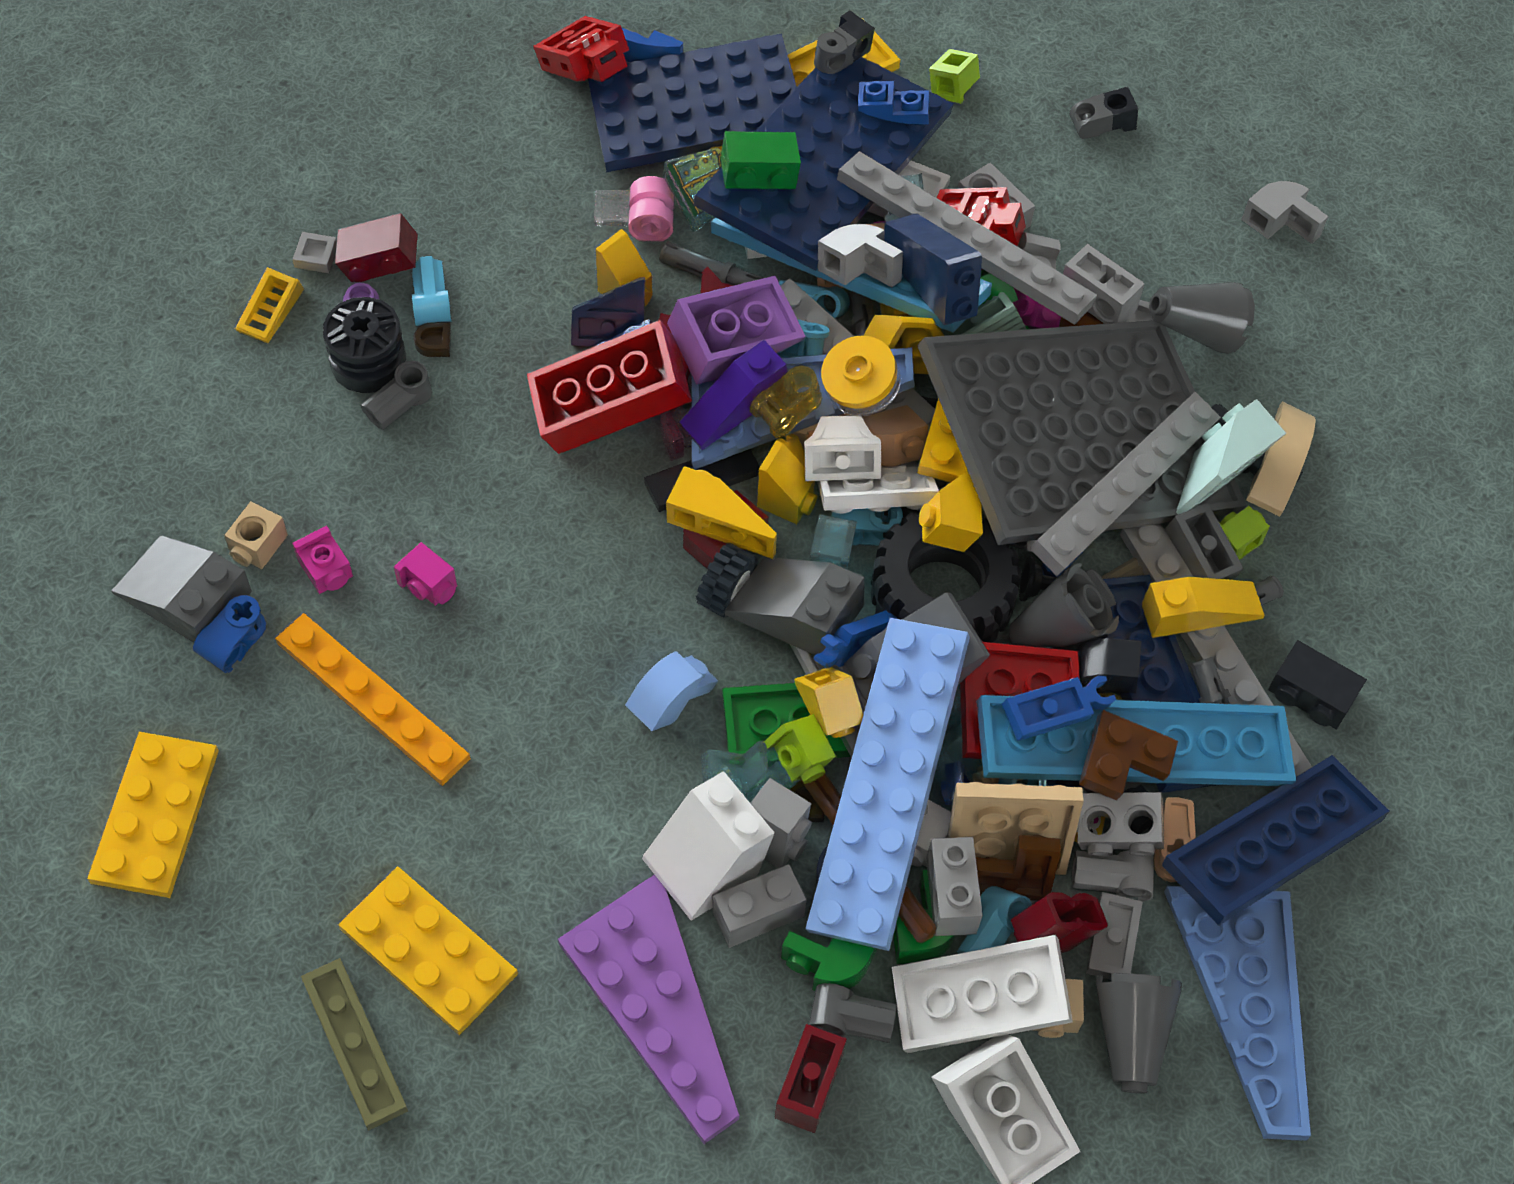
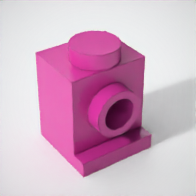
(1034, 314)
(323, 560)
(426, 575)

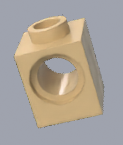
(252, 523)

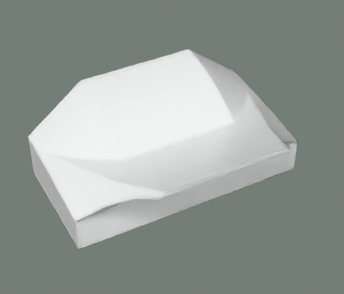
(842, 450)

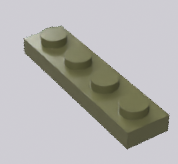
(354, 1044)

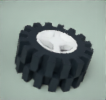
(725, 578)

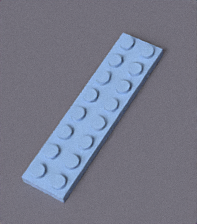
(888, 784)

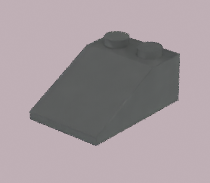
(182, 585)
(798, 600)
(940, 612)

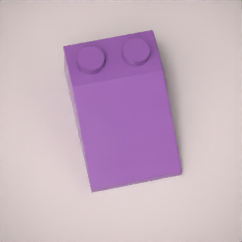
(728, 322)

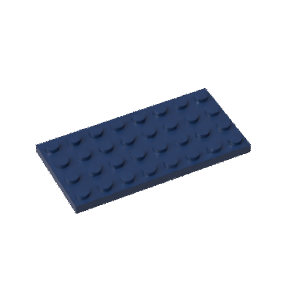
(828, 136)

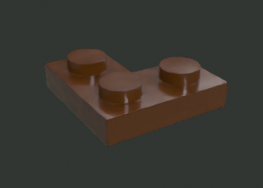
(1120, 746)
(1030, 871)

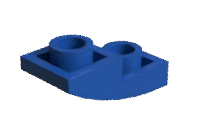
(652, 47)
(882, 102)

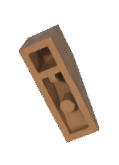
(900, 432)

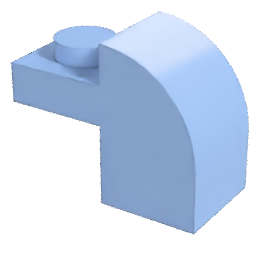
(668, 688)

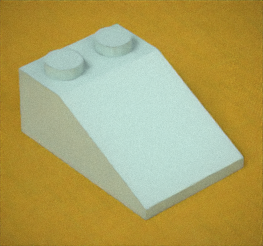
(1228, 452)

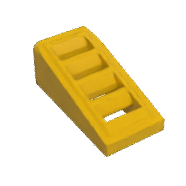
(270, 280)

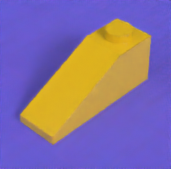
(712, 509)
(1199, 604)

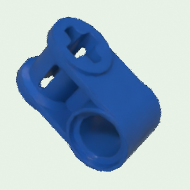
(231, 633)

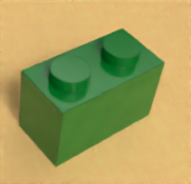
(760, 160)

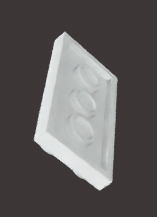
(981, 994)

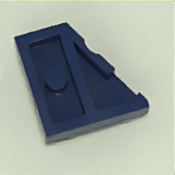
(608, 314)

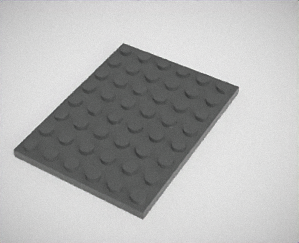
(1056, 413)

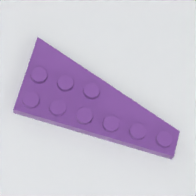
(646, 983)

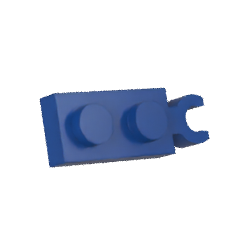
(851, 638)
(1055, 706)

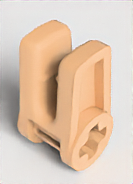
(1178, 831)

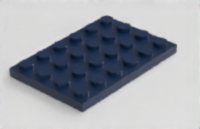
(689, 100)

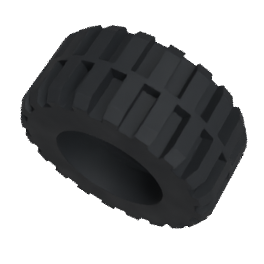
(990, 564)

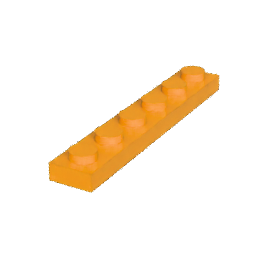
(373, 699)

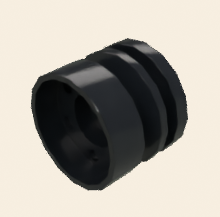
(363, 343)

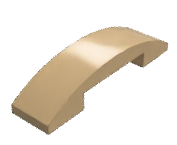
(1283, 460)

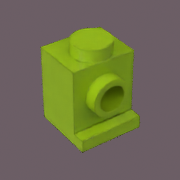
(954, 74)
(1245, 530)
(802, 748)

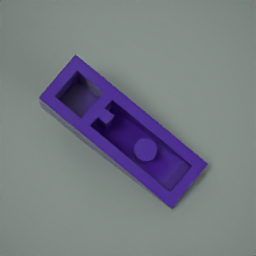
(731, 395)

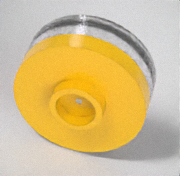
(861, 375)

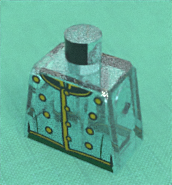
(686, 177)

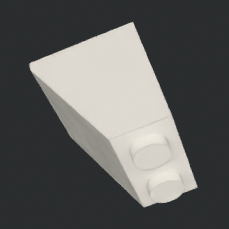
(709, 845)

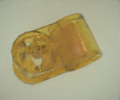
(787, 404)

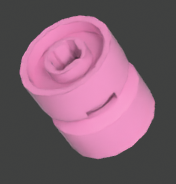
(651, 209)

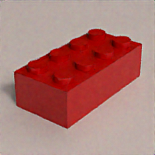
(608, 387)

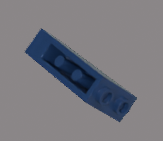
(937, 266)

